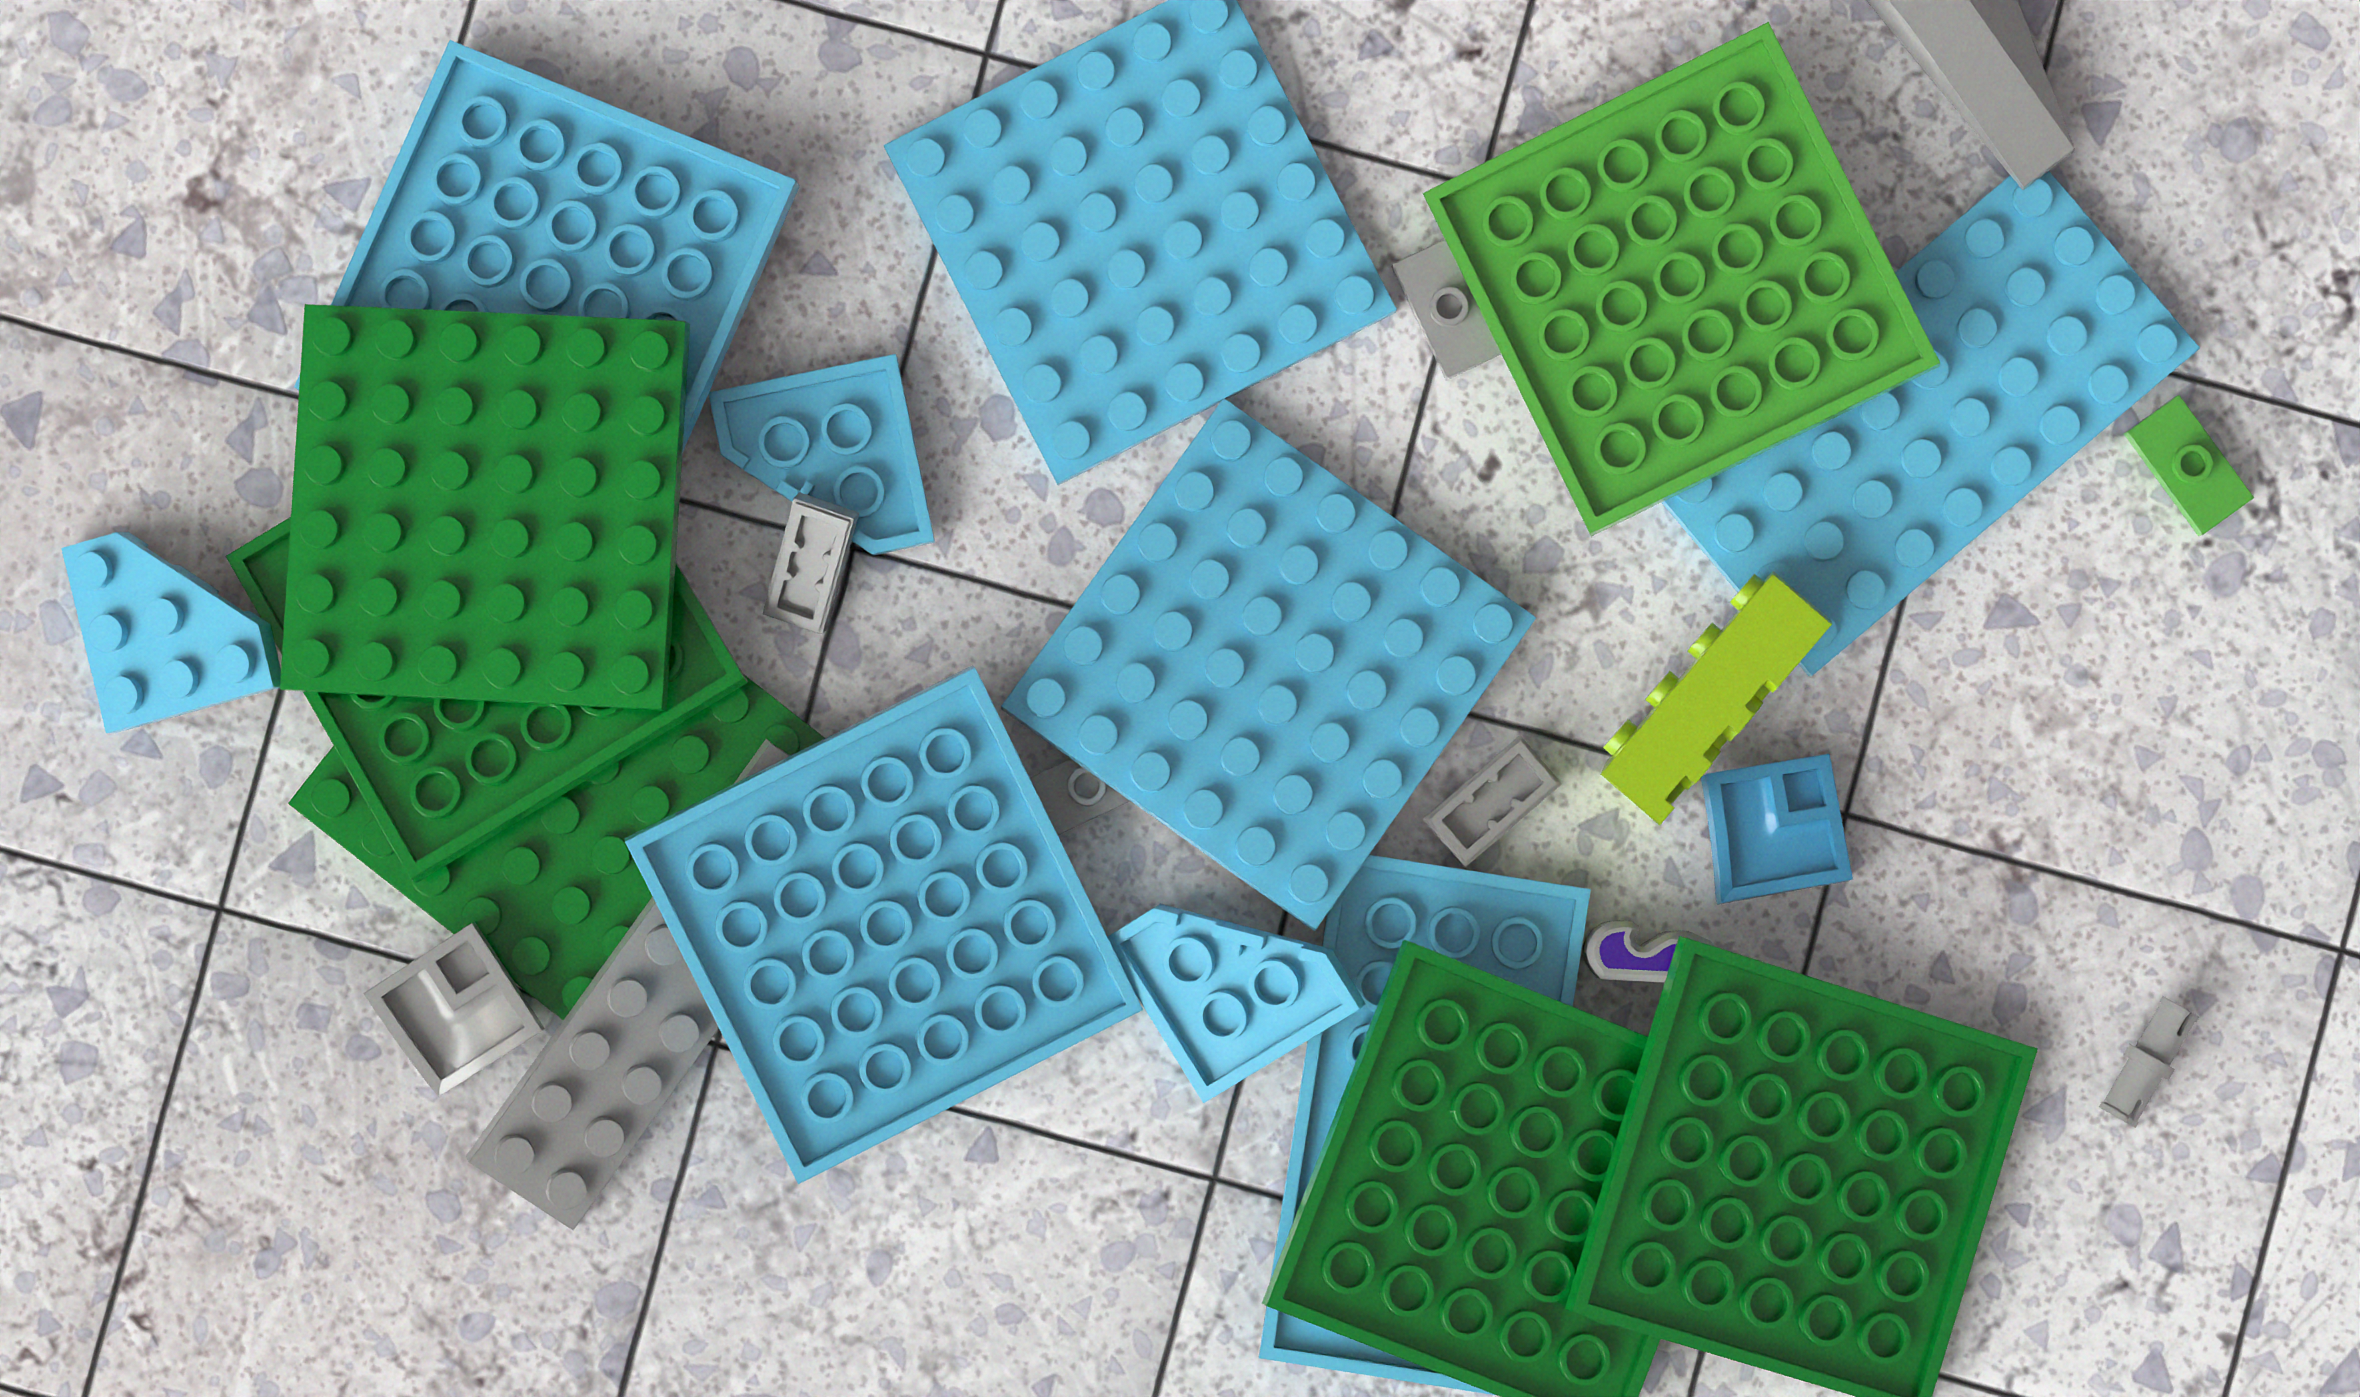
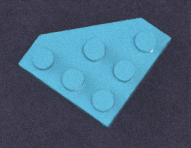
(837, 439)
(162, 635)
(1230, 992)

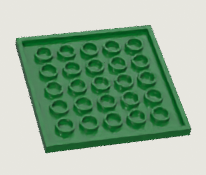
(485, 506)
(467, 769)
(562, 880)
(1800, 1176)
(1469, 1187)

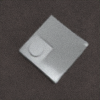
(454, 1010)

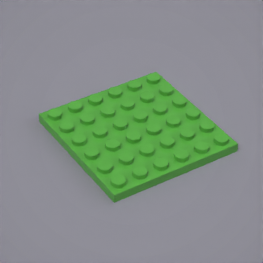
(1681, 279)

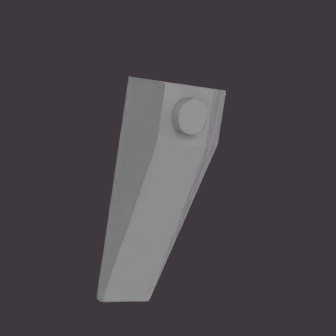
(1989, 73)

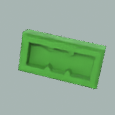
(2188, 465)

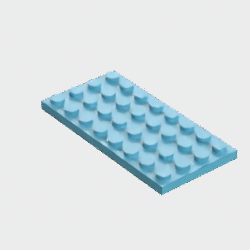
(2037, 355)
(1486, 920)

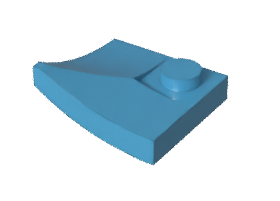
(1775, 828)

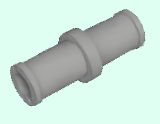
(2149, 1061)

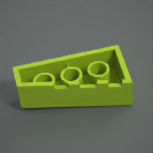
(1714, 695)

